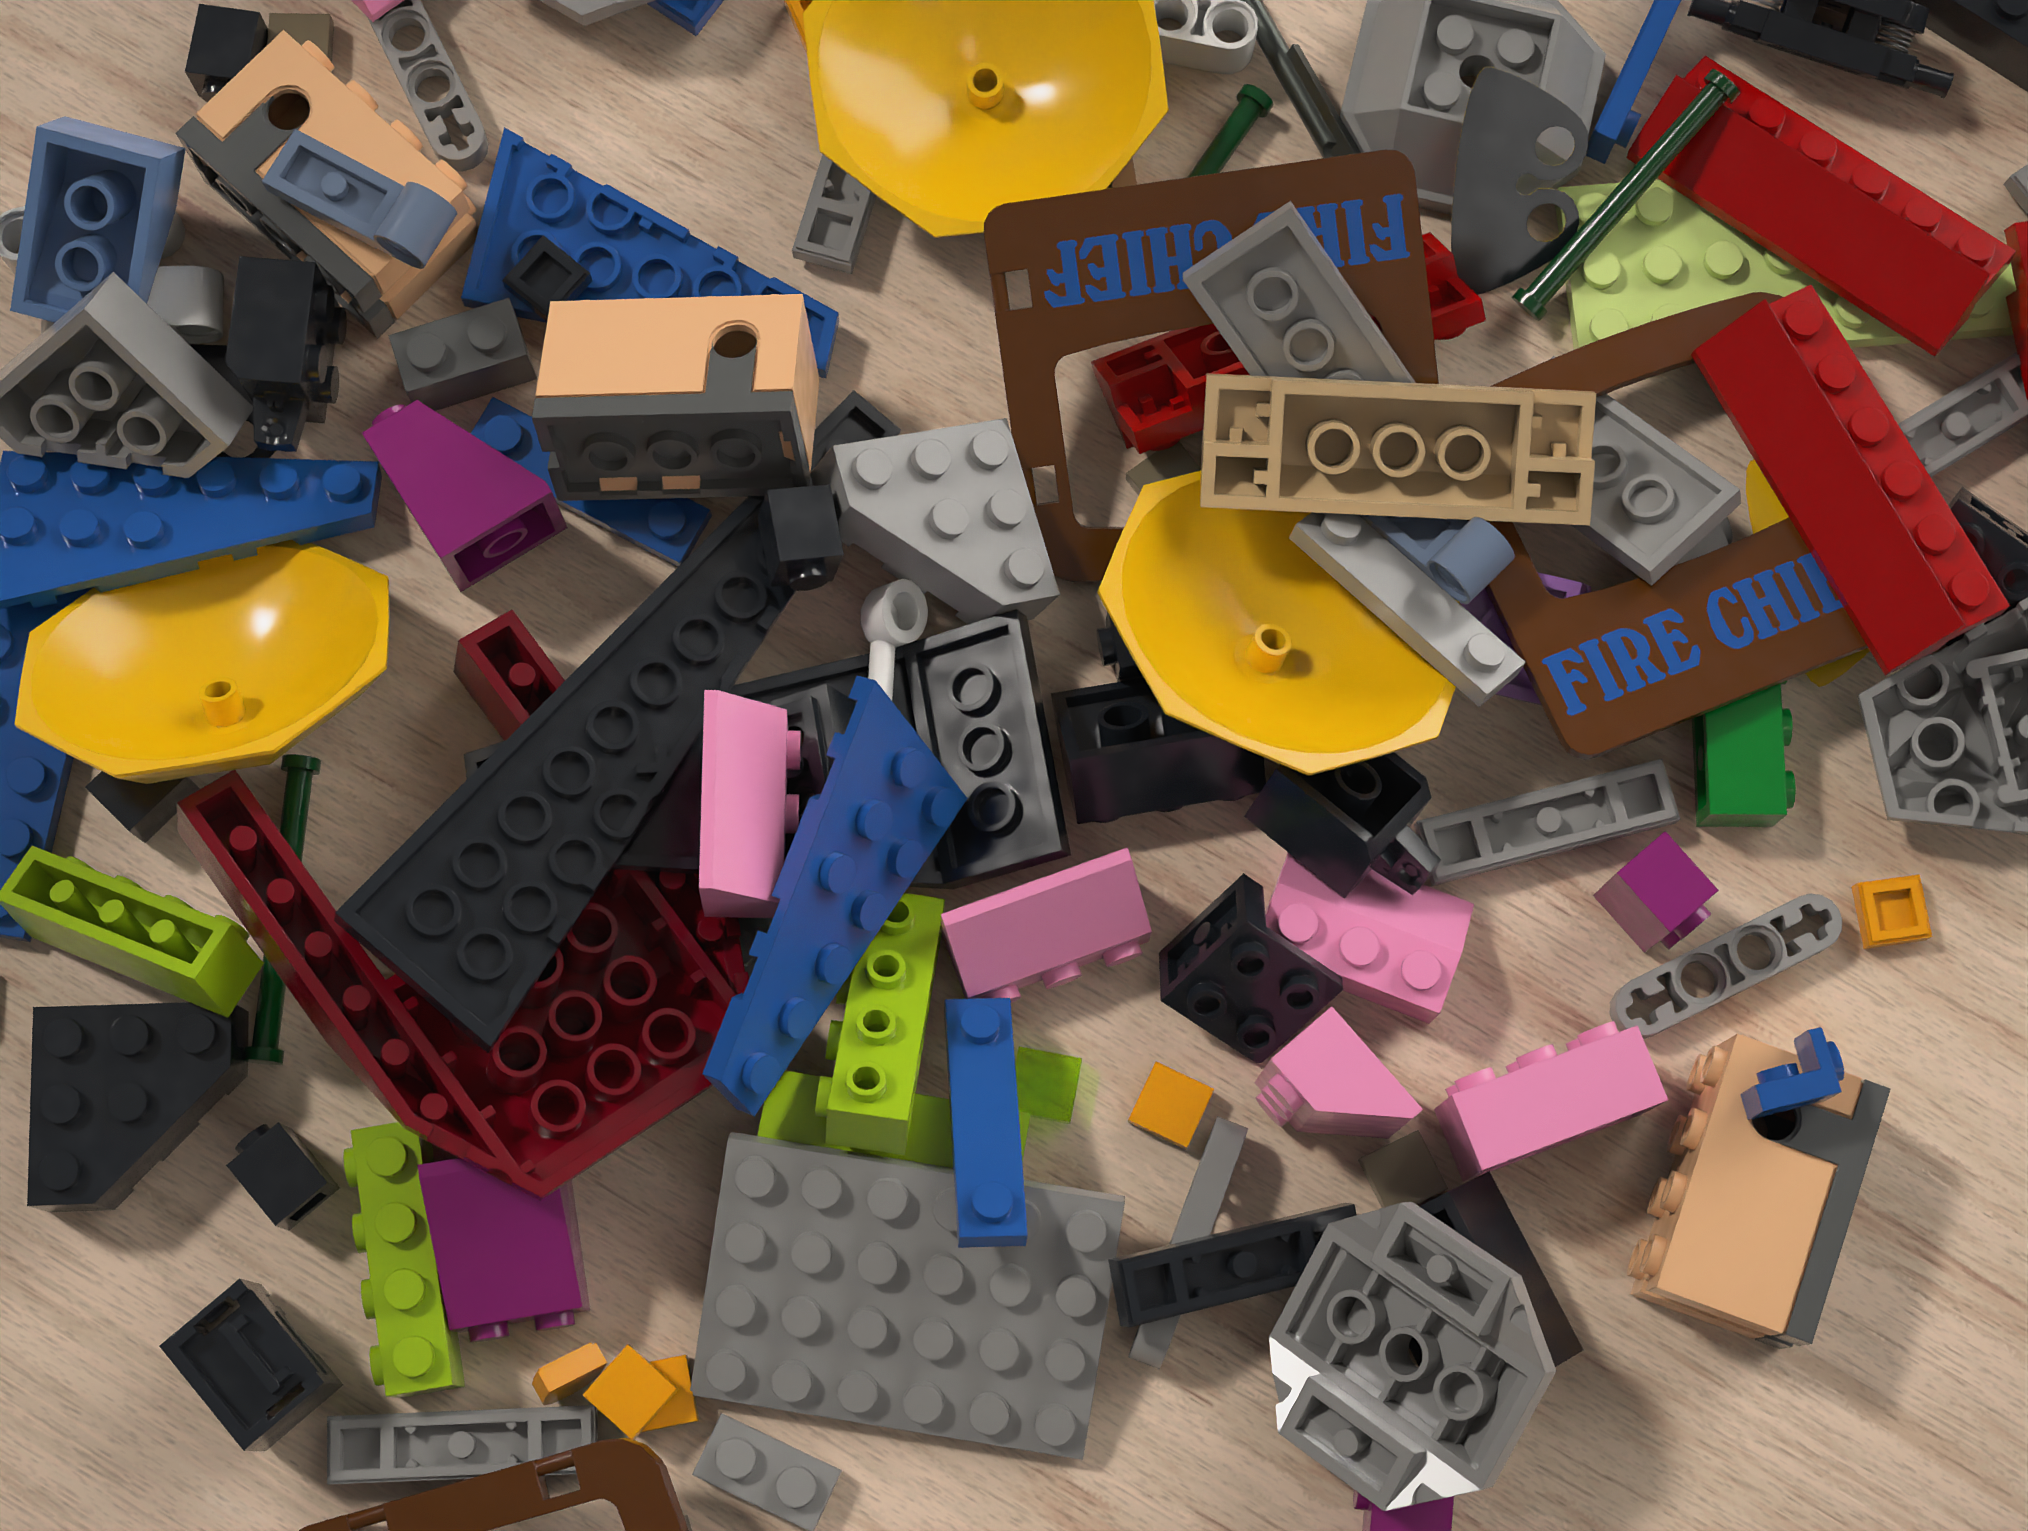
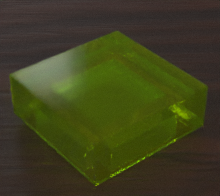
(1046, 1084)

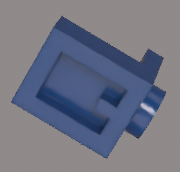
(1786, 1089)

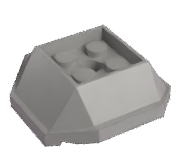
(1410, 89)
(1348, 1371)

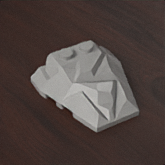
(1956, 731)

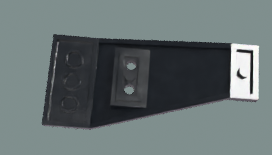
(972, 704)

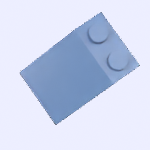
(92, 209)

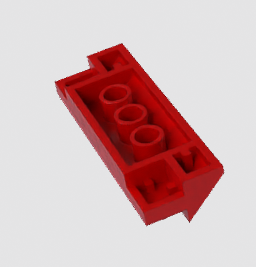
(1829, 210)
(1161, 382)
(1848, 479)

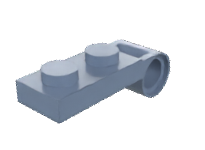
(359, 200)
(1452, 552)

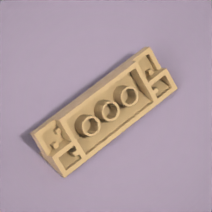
(1398, 449)

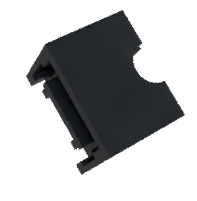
(247, 1359)

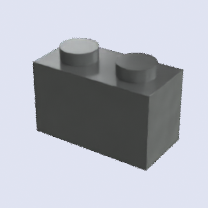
(463, 356)

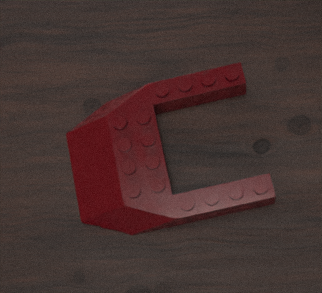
(596, 1046)

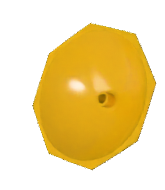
(982, 99)
(1260, 638)
(206, 663)

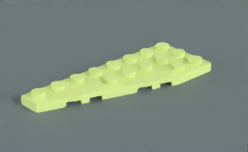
(1681, 257)

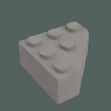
(118, 390)
(946, 515)

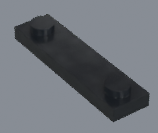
(1218, 1266)

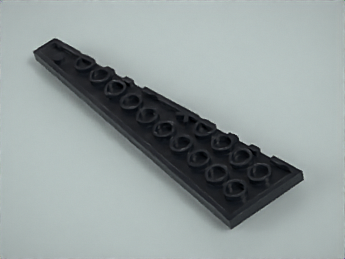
(531, 835)

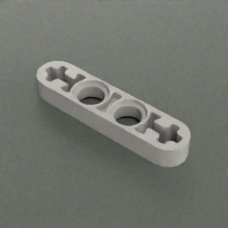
(428, 61)
(1723, 961)
(1195, 1222)

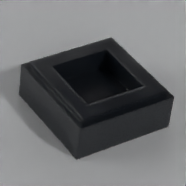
(546, 276)

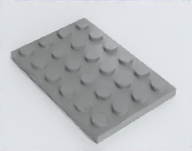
(854, 1304)

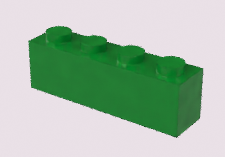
(1742, 762)

